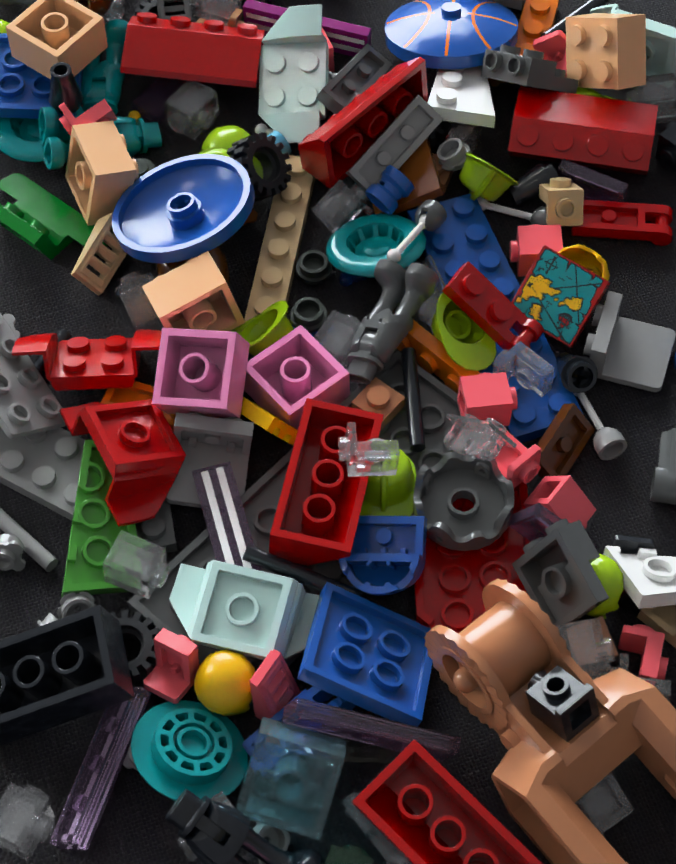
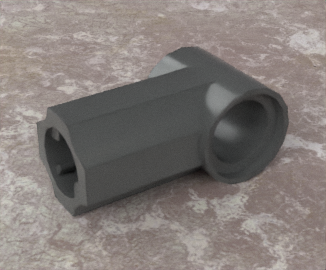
(664, 476)

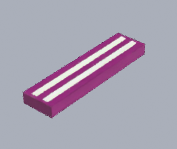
(344, 36)

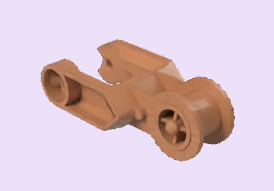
(541, 772)

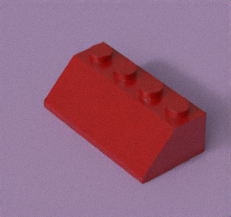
(192, 50)
(583, 130)
(350, 132)
(318, 499)
(435, 816)

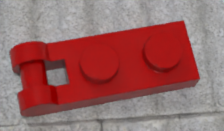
(626, 221)
(491, 308)

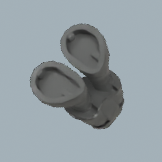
(381, 329)

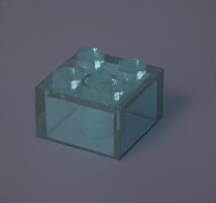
(291, 778)

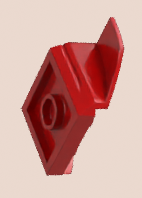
(89, 362)
(137, 451)

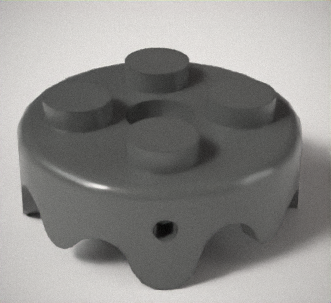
(466, 478)

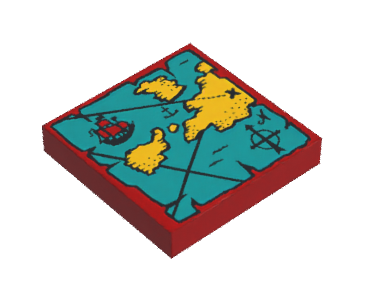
(560, 295)

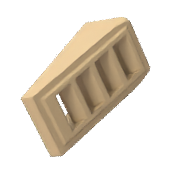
(101, 233)

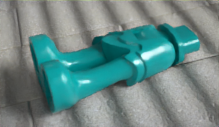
(104, 78)
(52, 135)

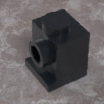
(562, 702)

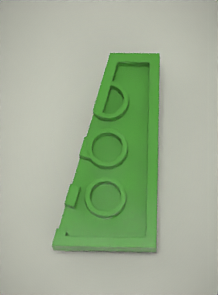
(92, 528)

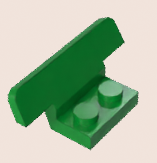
(41, 217)

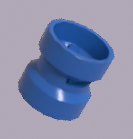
(389, 190)

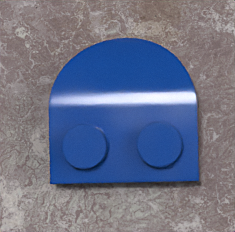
(386, 554)

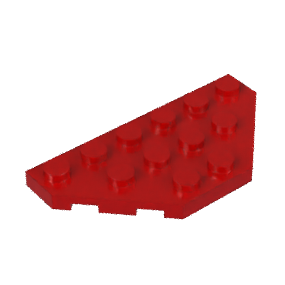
(454, 579)

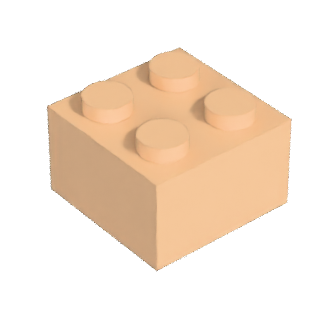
(57, 33)
(606, 50)
(98, 168)
(194, 297)

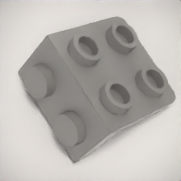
(627, 348)
(209, 443)

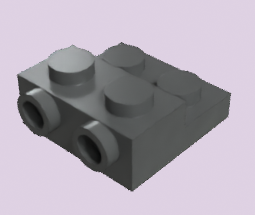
(526, 69)
(560, 572)

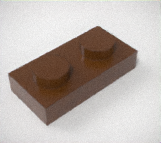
(563, 441)

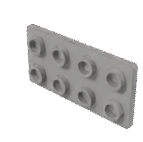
(25, 398)

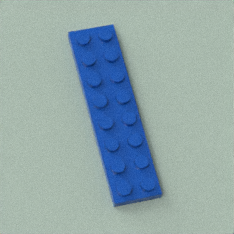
(469, 238)

